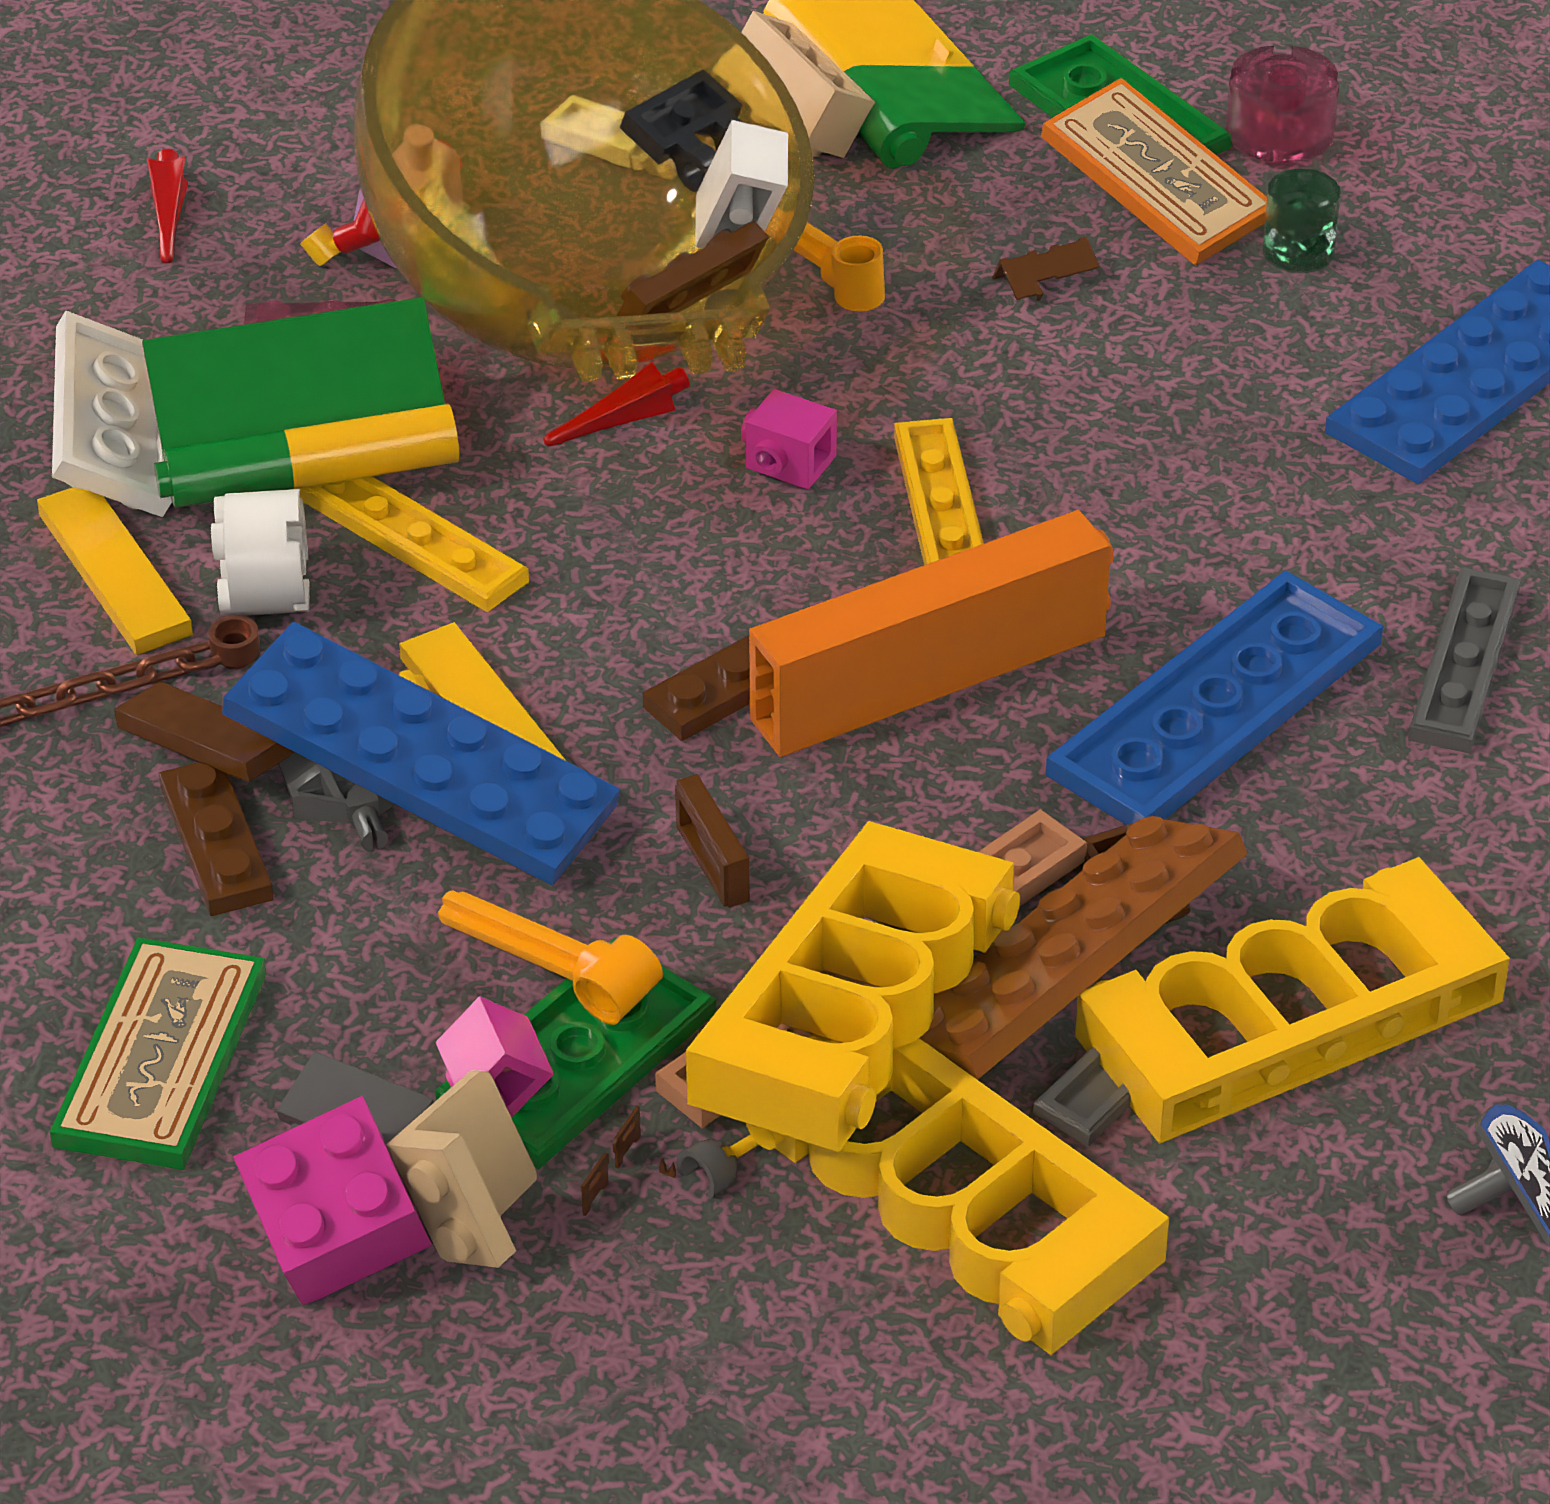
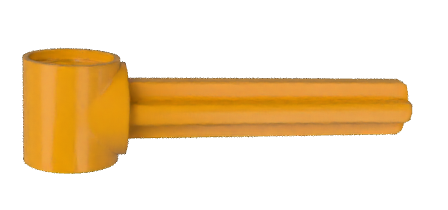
(848, 265)
(604, 974)

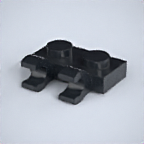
(679, 120)

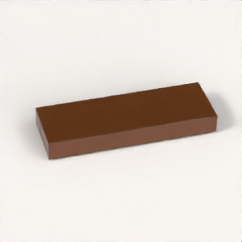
(199, 731)

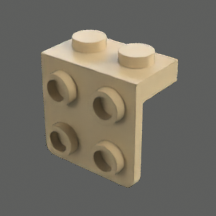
(465, 1170)

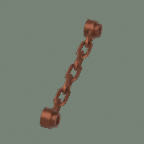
(231, 642)

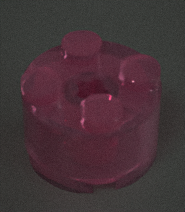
(1282, 105)

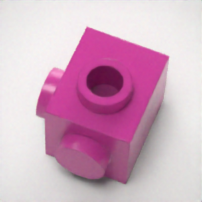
(790, 438)
(496, 1042)

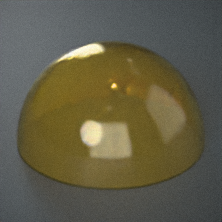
(523, 201)

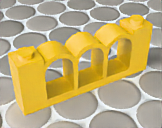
(1401, 910)
(827, 1089)
(1041, 1290)

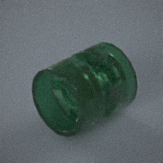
(1301, 220)

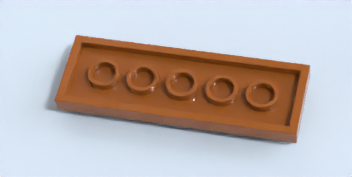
(1077, 937)

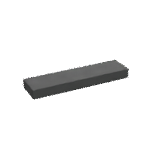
(1464, 660)

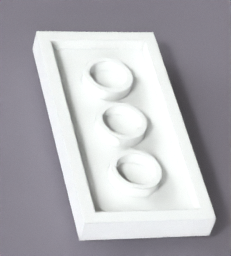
(105, 415)

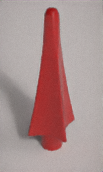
(168, 194)
(638, 398)

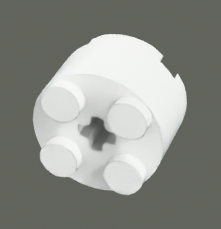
(261, 552)

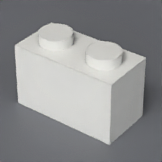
(742, 181)

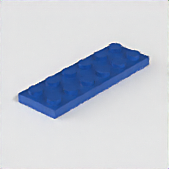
(1455, 382)
(1214, 701)
(422, 752)

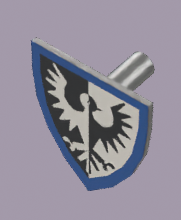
(1518, 1164)

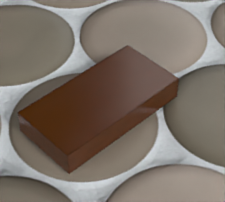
(712, 841)

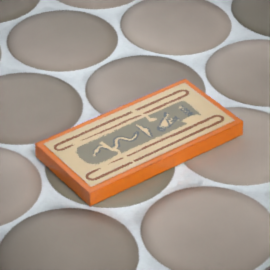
(1157, 171)

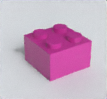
(332, 1201)

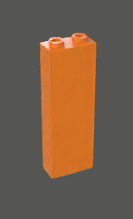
(928, 632)

